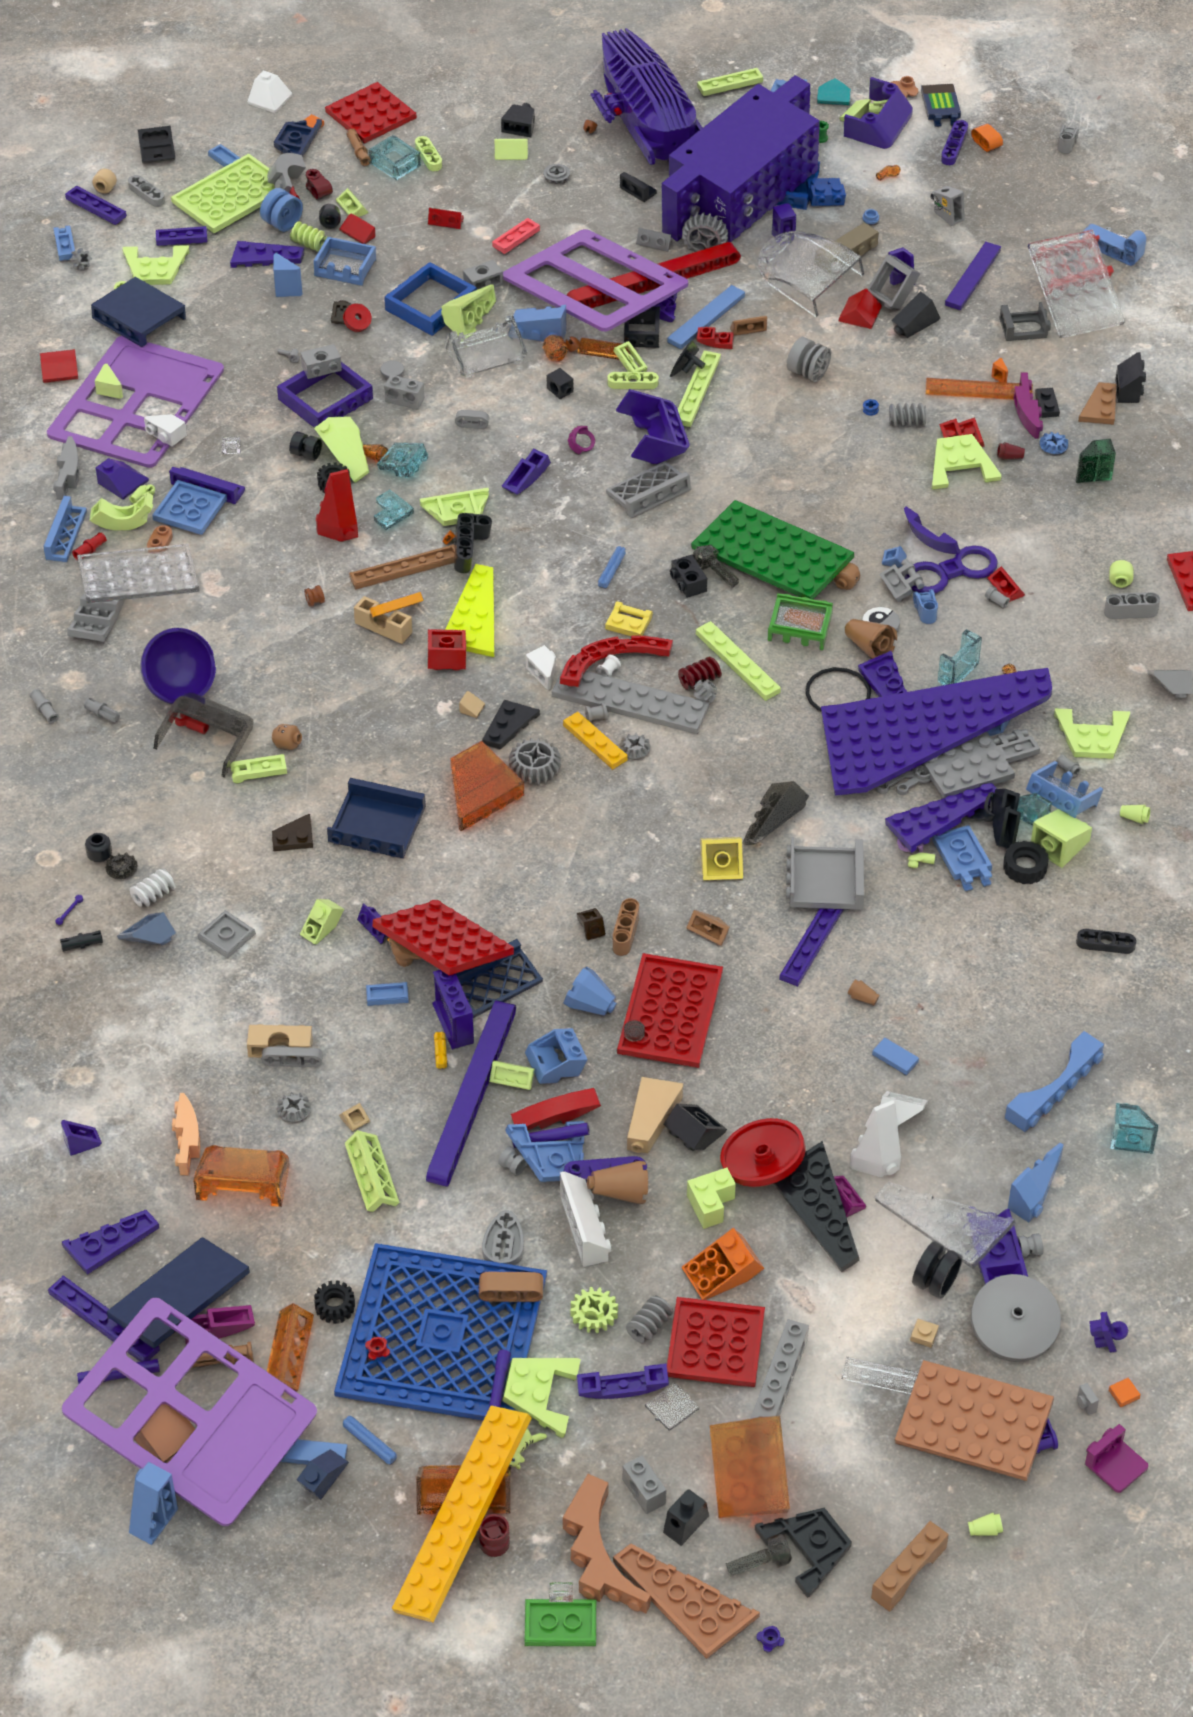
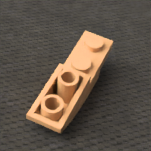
(186, 1133)

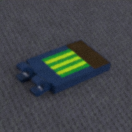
(941, 103)

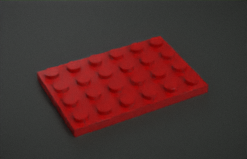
(443, 937)
(676, 1008)

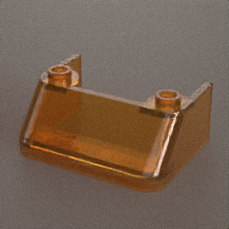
(436, 1480)

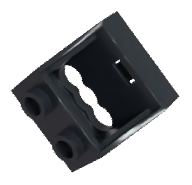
(156, 142)

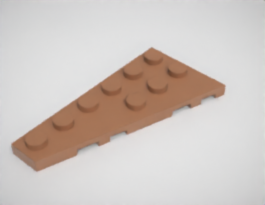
(690, 1604)

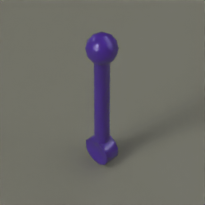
(78, 899)

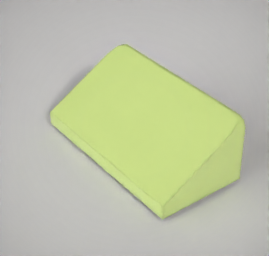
(858, 109)
(511, 149)
(351, 204)

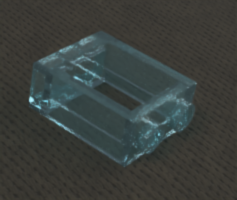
(395, 169)

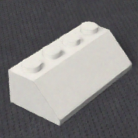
(584, 1220)

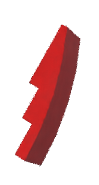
(559, 1108)

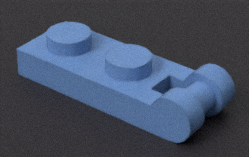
(64, 242)

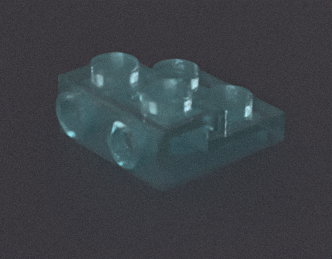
(403, 458)

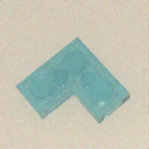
(394, 510)

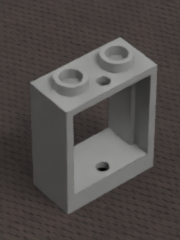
(882, 276)

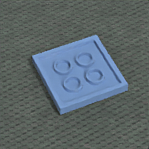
(189, 507)

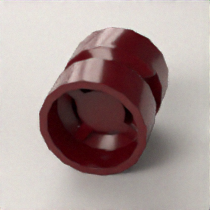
(494, 1535)

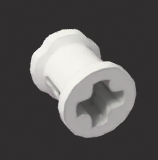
(611, 663)

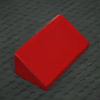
(358, 229)
(1005, 584)

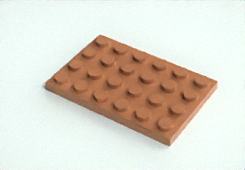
(974, 1420)

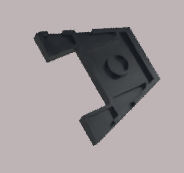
(818, 1540)

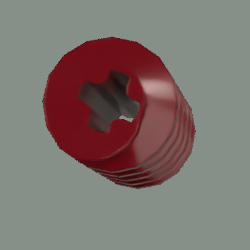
(699, 671)

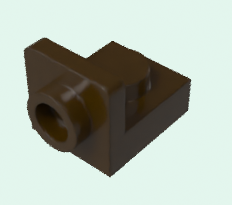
(338, 311)
(592, 923)

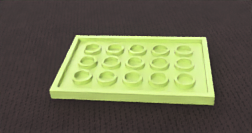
(226, 194)

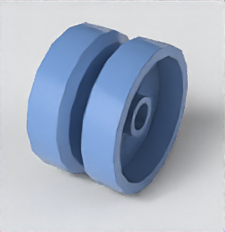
(281, 209)

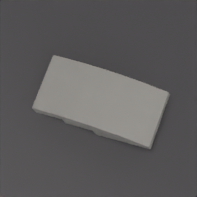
(94, 620)

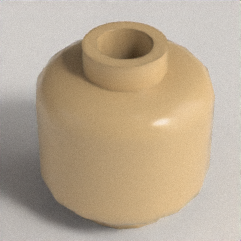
(104, 181)

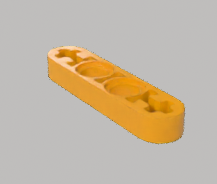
(396, 604)

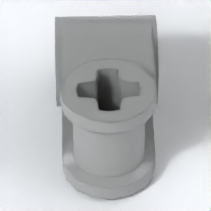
(1067, 139)

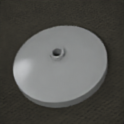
(1011, 1335)

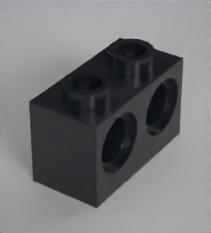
(688, 576)

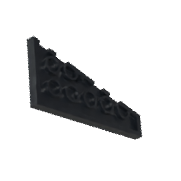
(817, 1202)

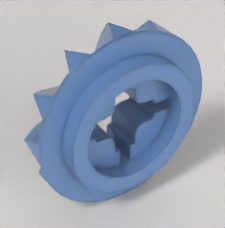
(1049, 446)

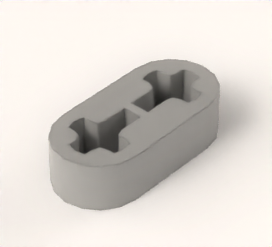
(472, 419)

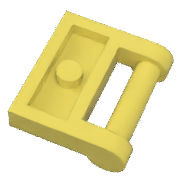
(625, 624)

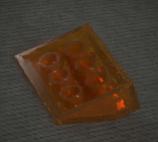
(749, 1467)

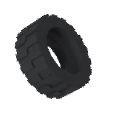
(1022, 874)

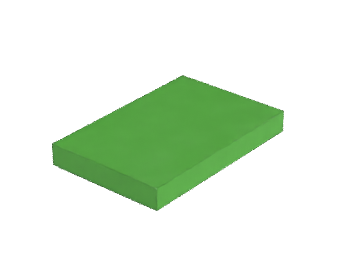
(560, 1622)

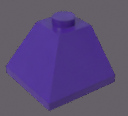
(119, 477)

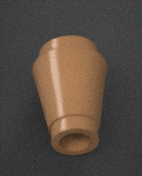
(863, 992)

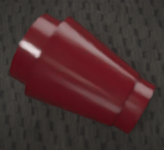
(1008, 451)

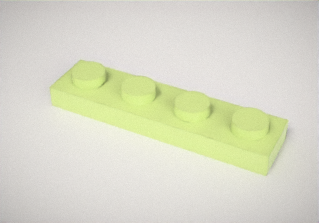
(730, 82)

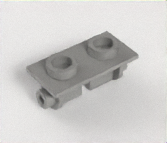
(654, 239)

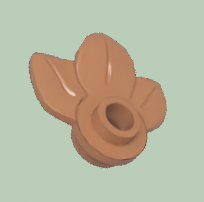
(907, 86)

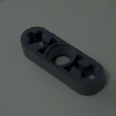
(1099, 946)

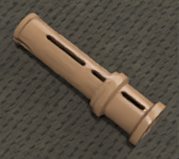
(206, 1359)

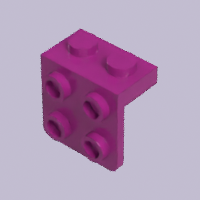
(1115, 1460)

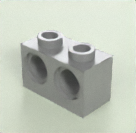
(404, 392)

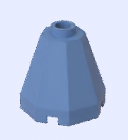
(590, 994)

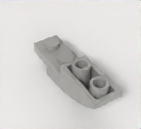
(69, 469)

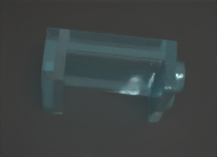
(956, 668)

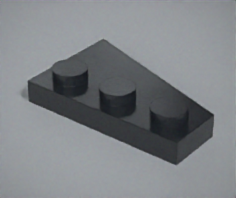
(508, 722)

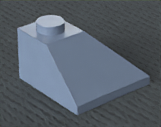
(149, 930)

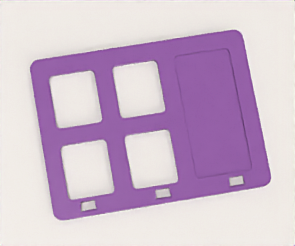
(147, 372)
(233, 1442)

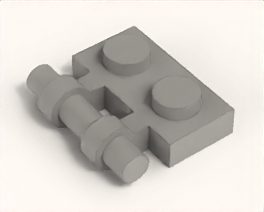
(896, 582)
(1019, 747)

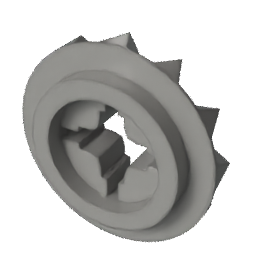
(550, 171)
(637, 751)
(292, 1114)

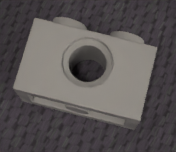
(484, 275)
(320, 361)
(644, 1484)

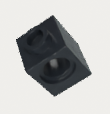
(560, 383)

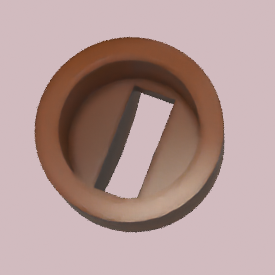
(590, 126)
(572, 344)

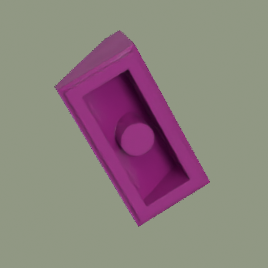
(850, 1199)

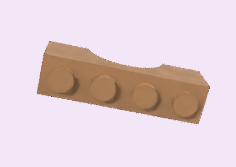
(897, 1577)

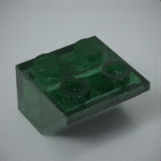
(1096, 462)

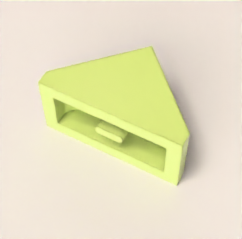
(107, 383)

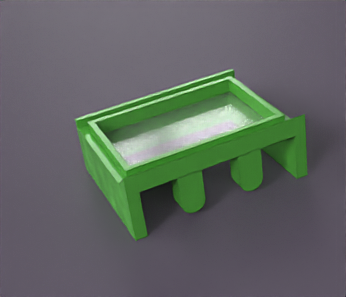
(800, 619)

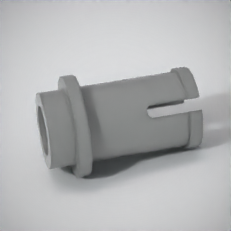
(995, 596)
(1068, 765)

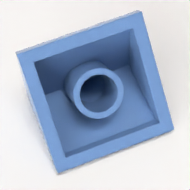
(286, 277)

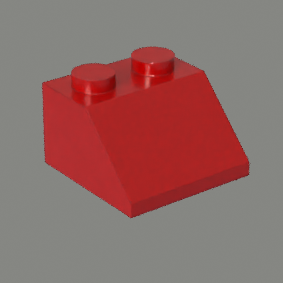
(446, 649)

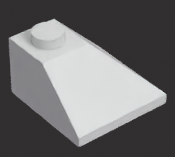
(269, 92)
(905, 1105)

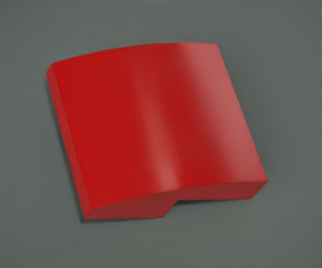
(59, 366)
(953, 428)

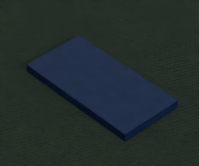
(186, 1284)

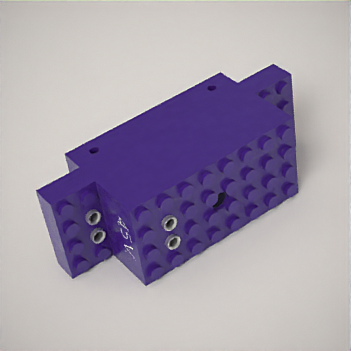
(743, 160)

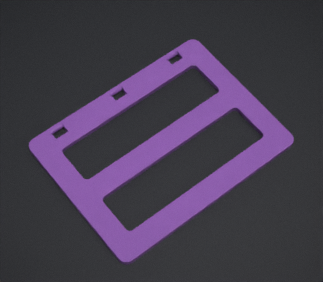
(634, 302)

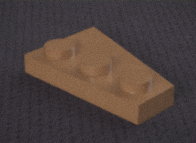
(1100, 405)

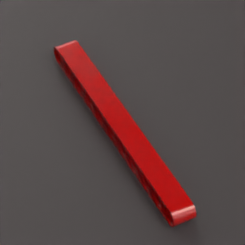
(685, 266)

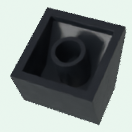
(694, 1126)

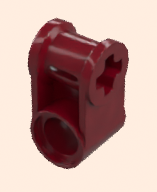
(317, 184)

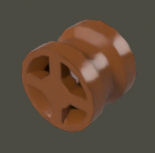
(314, 595)

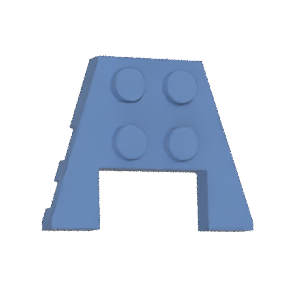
(546, 1158)

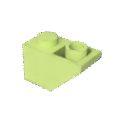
(321, 920)

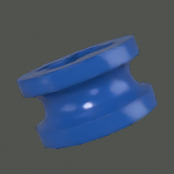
(870, 403)

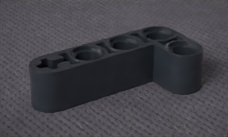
(468, 528)

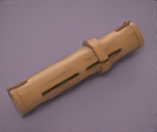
(360, 151)

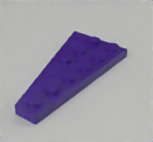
(936, 817)

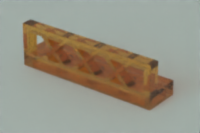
(284, 1341)

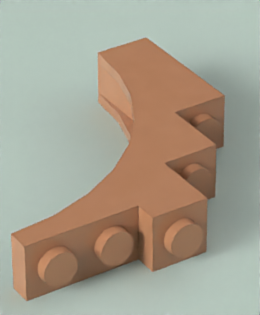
(601, 1574)

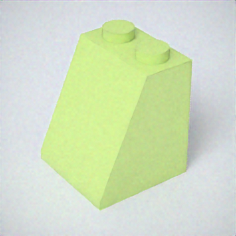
(1060, 836)

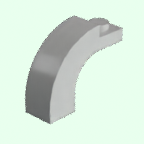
(286, 166)

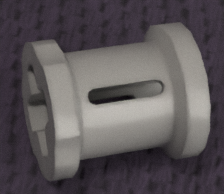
(596, 712)

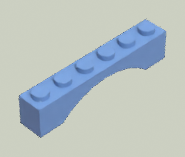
(1028, 1107)

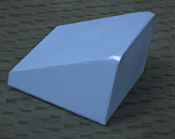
(894, 556)

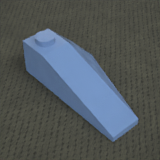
(1032, 1185)

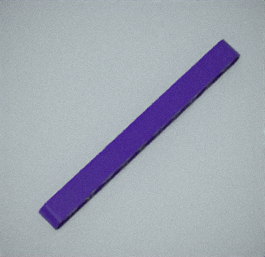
(470, 1094)

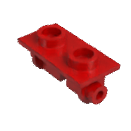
(445, 218)

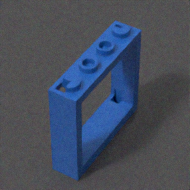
(425, 323)

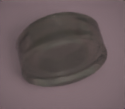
(634, 1030)

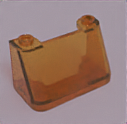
(243, 1171)

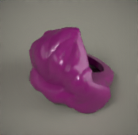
(572, 439)

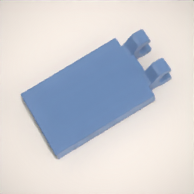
(964, 856)

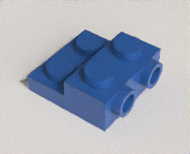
(825, 191)

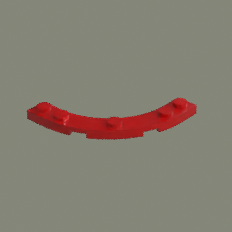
(591, 653)

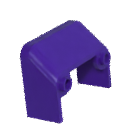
(881, 128)
(663, 423)

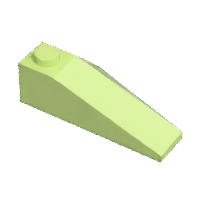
(467, 311)
(344, 441)

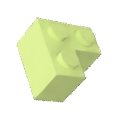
(708, 1194)

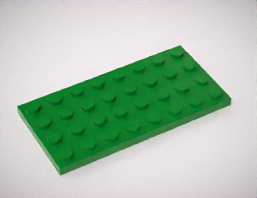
(774, 550)

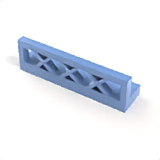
(58, 530)

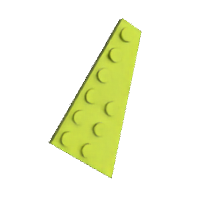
(476, 612)

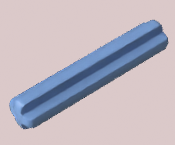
(611, 567)
(369, 1440)

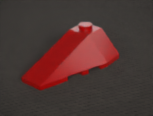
(337, 511)

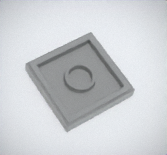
(226, 934)

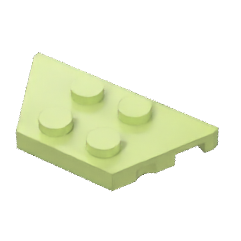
(448, 507)

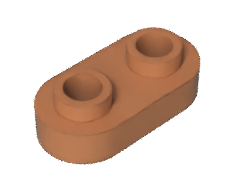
(160, 537)

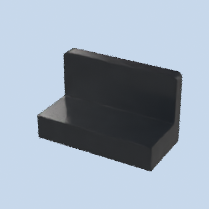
(636, 187)

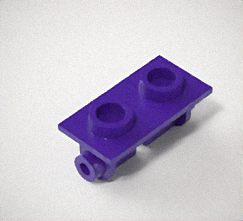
(366, 918)

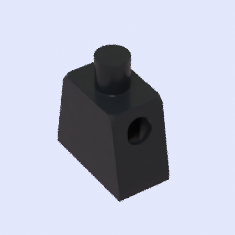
(519, 120)
(687, 1513)

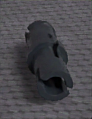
(81, 940)

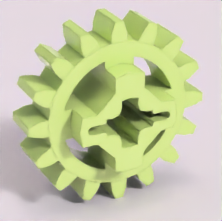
(594, 1309)

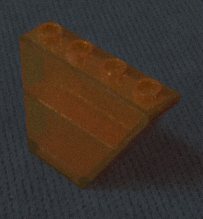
(482, 784)

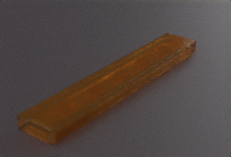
(971, 388)

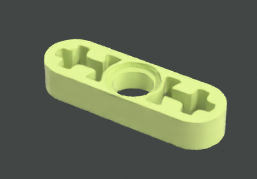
(428, 158)
(645, 384)

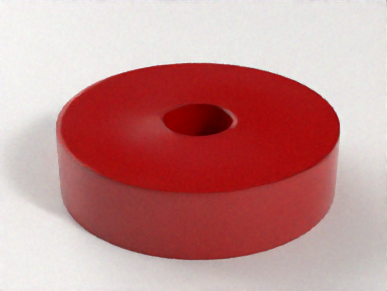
(353, 323)

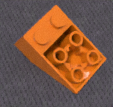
(722, 1265)

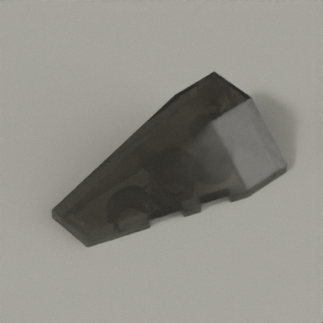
(778, 806)

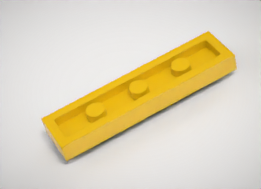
(595, 740)

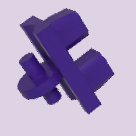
(1105, 1332)

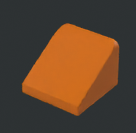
(999, 370)

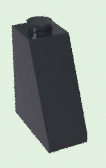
(915, 316)

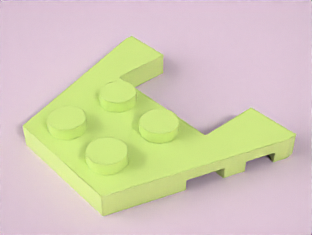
(155, 270)
(959, 454)
(1092, 740)
(530, 1385)

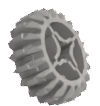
(706, 229)
(535, 760)

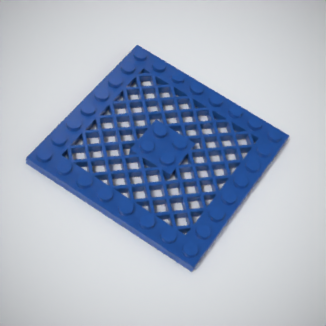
(439, 1333)

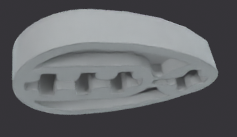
(494, 1234)

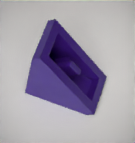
(79, 1137)

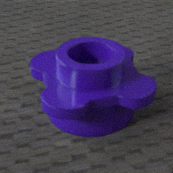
(770, 1632)

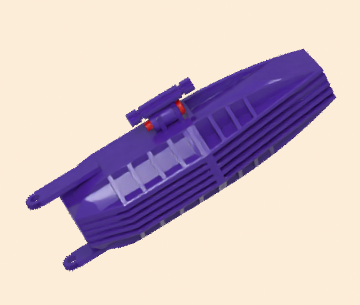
(644, 96)

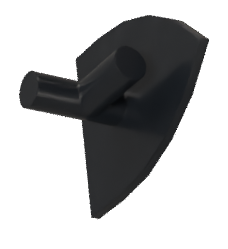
(687, 359)

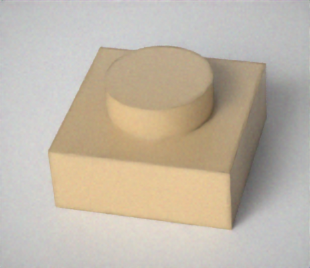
(924, 1333)

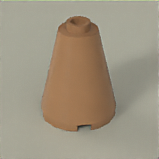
(871, 637)
(621, 1182)

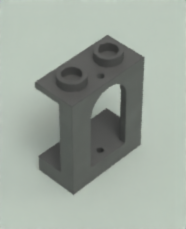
(1007, 320)

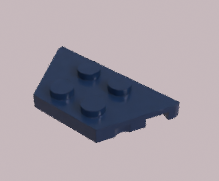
(296, 137)

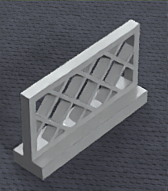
(650, 495)

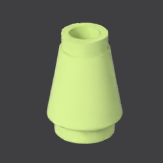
(1136, 813)
(986, 1526)

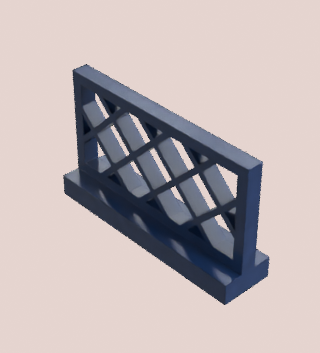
(466, 977)

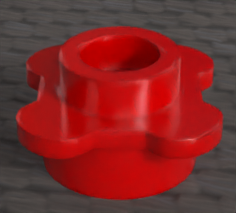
(377, 1342)

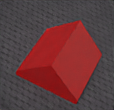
(861, 310)

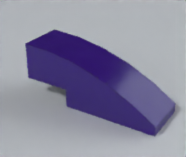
(526, 472)

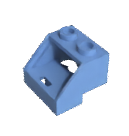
(549, 1067)

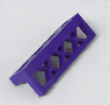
(232, 490)

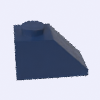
(322, 1473)

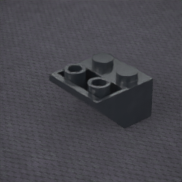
(1130, 378)

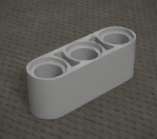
(1132, 605)

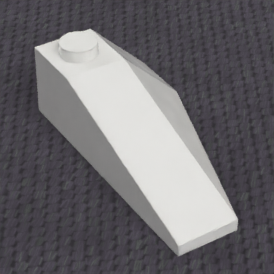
(879, 1146)

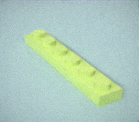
(697, 387)
(738, 661)

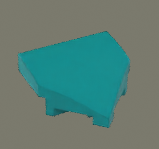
(834, 93)

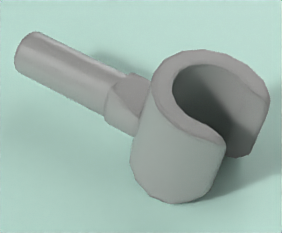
(293, 355)

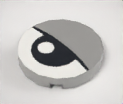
(882, 616)

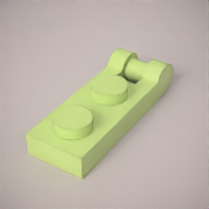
(258, 768)

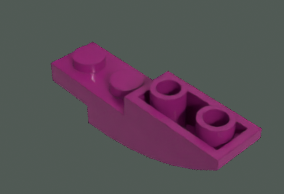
(1027, 407)

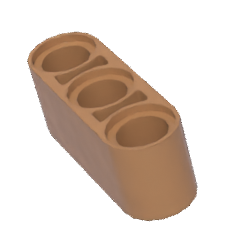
(625, 926)
(511, 1286)

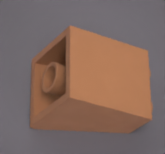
(164, 1433)

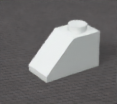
(542, 665)

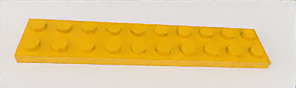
(461, 1514)

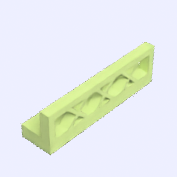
(367, 1170)

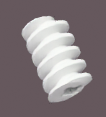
(152, 886)

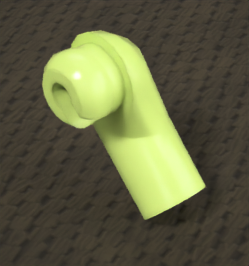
(140, 491)
(920, 857)

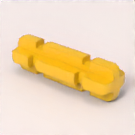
(440, 1050)

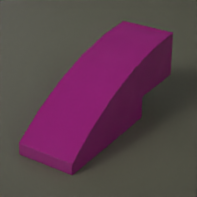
(225, 1320)

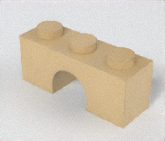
(396, 627)
(265, 1036)

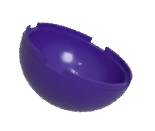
(177, 664)

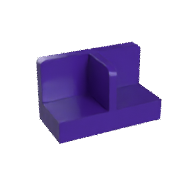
(904, 255)

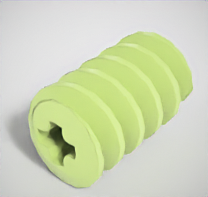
(307, 236)

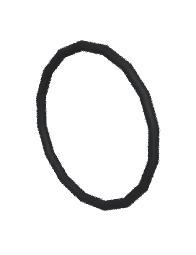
(830, 670)

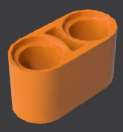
(987, 137)

